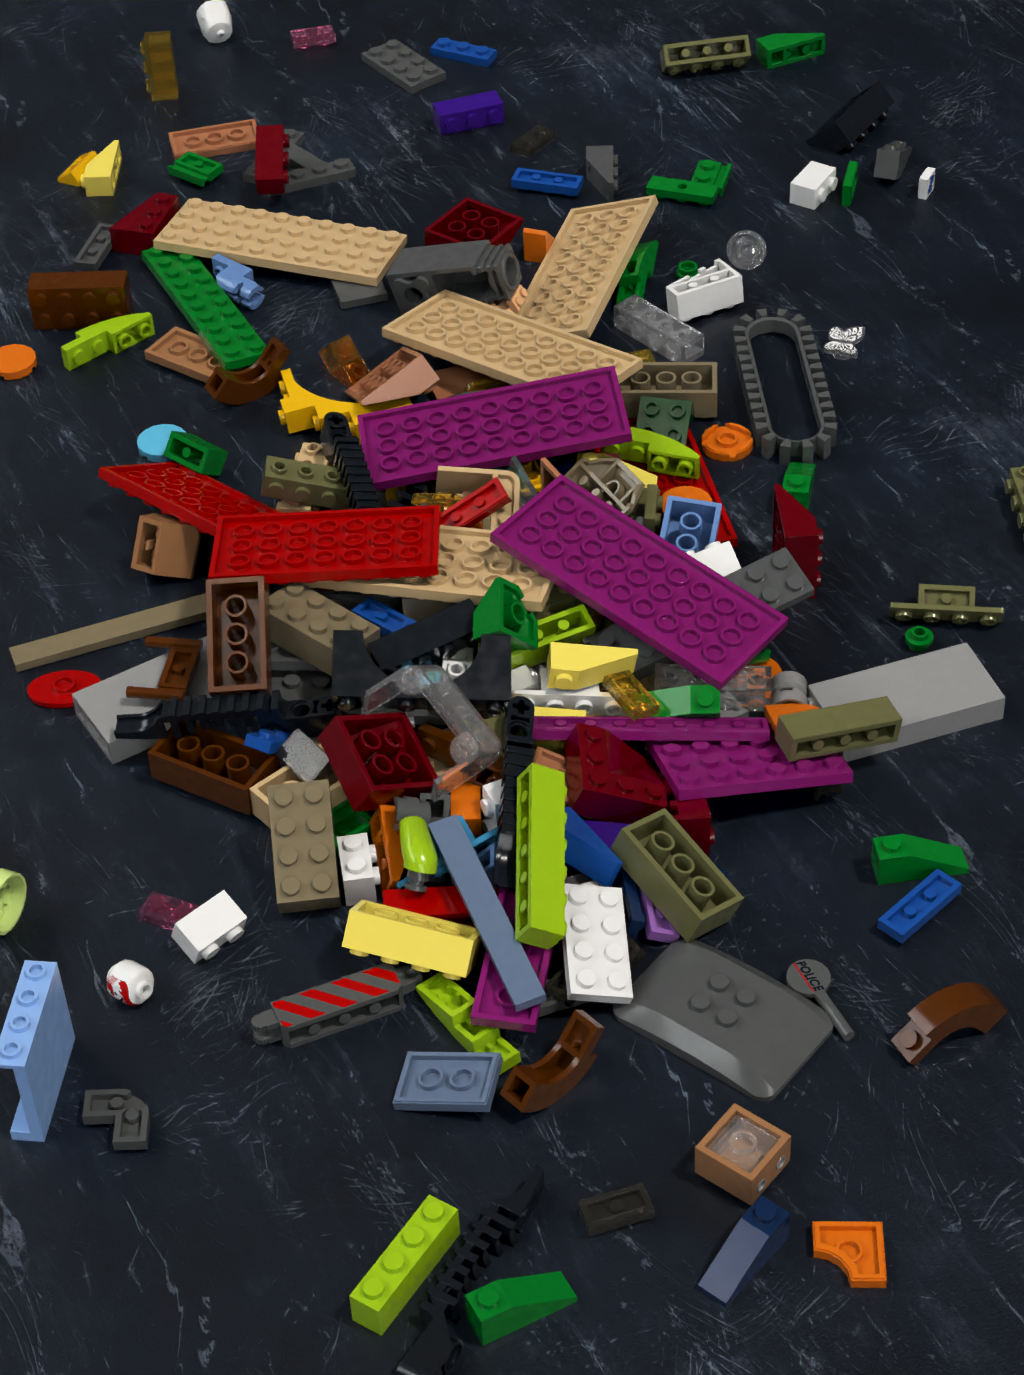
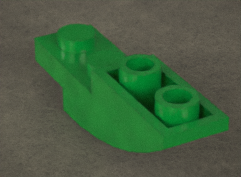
(637, 271)

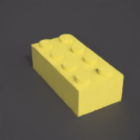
(411, 939)

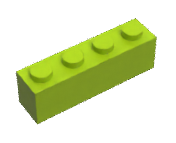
(562, 627)
(404, 1265)

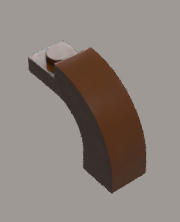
(252, 382)
(945, 1012)
(557, 1073)

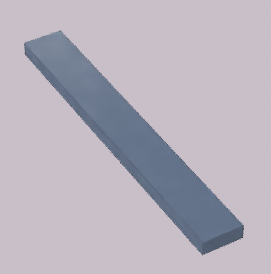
(487, 913)

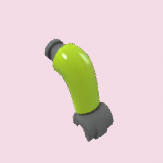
(415, 841)

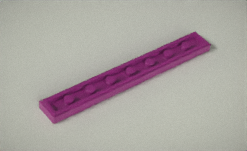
(658, 728)

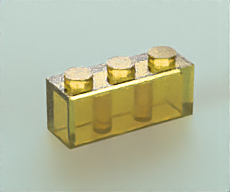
(160, 65)

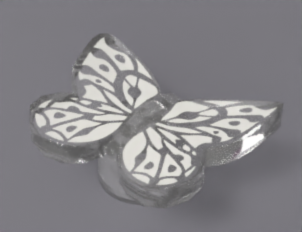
(843, 342)

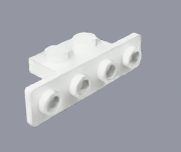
(582, 699)

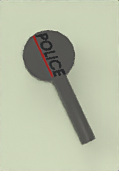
(812, 981)

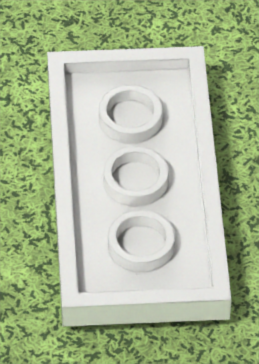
(596, 945)

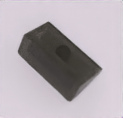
(304, 757)

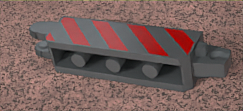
(335, 1005)

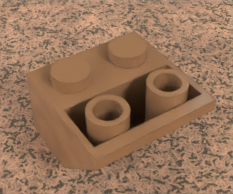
(165, 546)

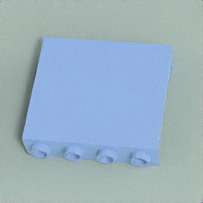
(37, 1046)

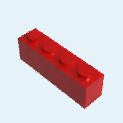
(436, 902)

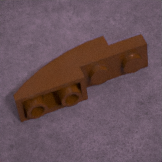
(437, 746)

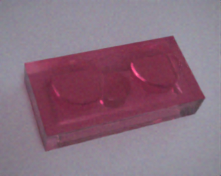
(312, 36)
(164, 910)

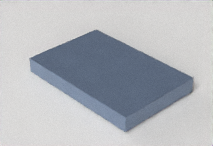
(448, 1081)

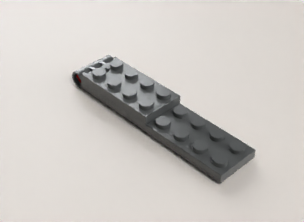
(771, 579)

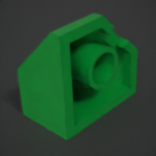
(504, 614)

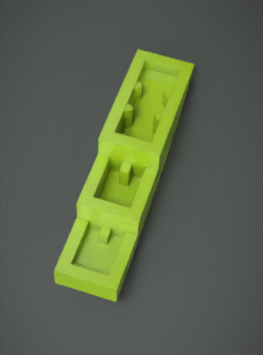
(453, 1008)

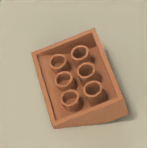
(397, 377)

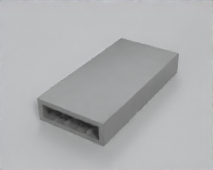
(930, 692)
(102, 702)

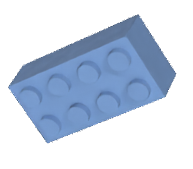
(690, 523)

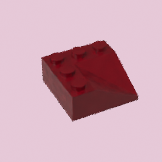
(473, 222)
(798, 532)
(377, 759)
(610, 777)

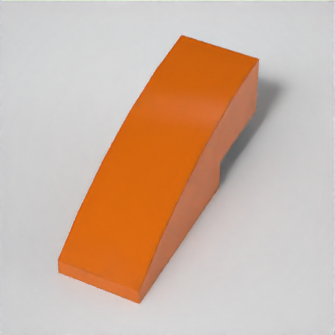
(466, 802)

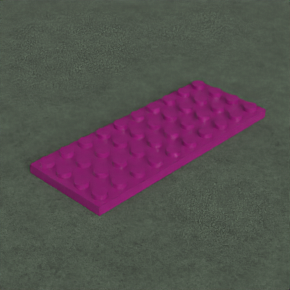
(493, 426)
(640, 581)

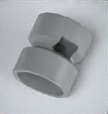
(789, 688)

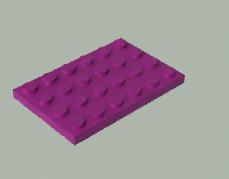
(741, 767)

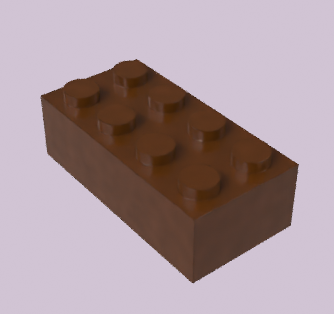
(78, 298)
(238, 635)
(211, 766)

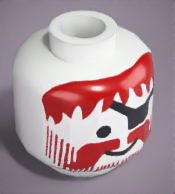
(128, 981)

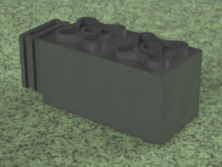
(465, 268)

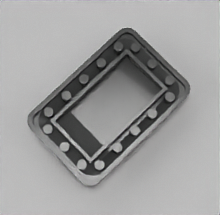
(725, 1018)

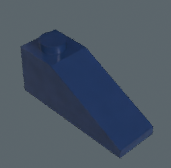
(746, 1250)

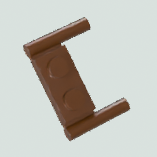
(178, 670)

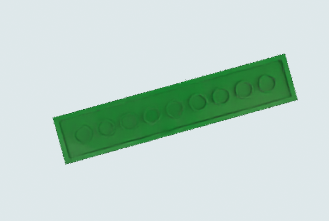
(206, 307)

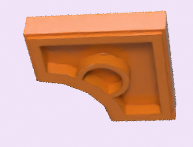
(854, 1248)

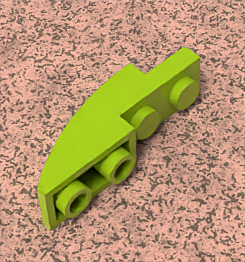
(105, 336)
(659, 453)

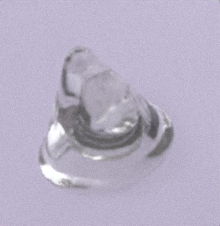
(746, 250)

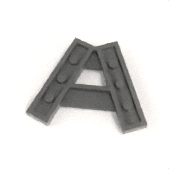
(309, 169)

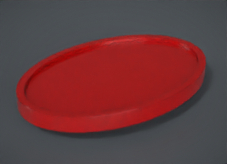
(56, 688)

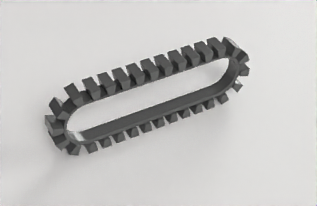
(814, 379)

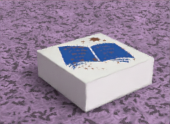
(926, 183)

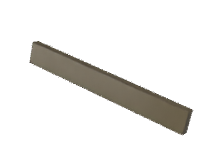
(108, 633)

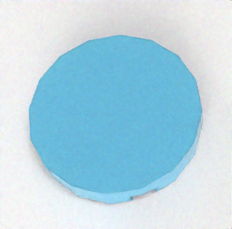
(154, 440)

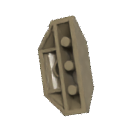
(609, 481)

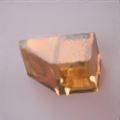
(344, 361)

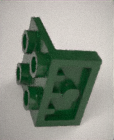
(666, 417)

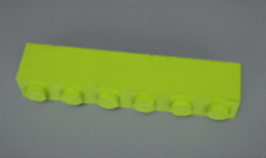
(540, 857)

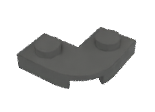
(123, 1110)

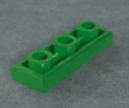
(682, 190)

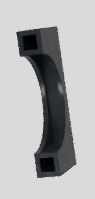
(483, 683)

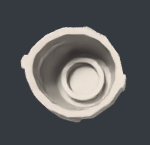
(215, 21)

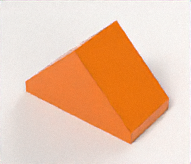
(536, 244)

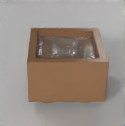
(742, 1154)

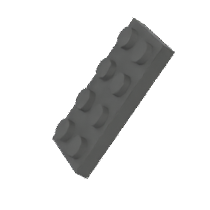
(403, 66)

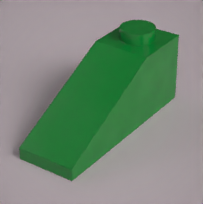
(788, 48)
(799, 481)
(688, 701)
(913, 858)
(515, 1303)

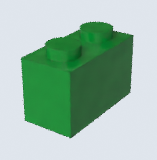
(195, 453)

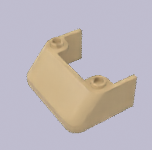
(467, 480)

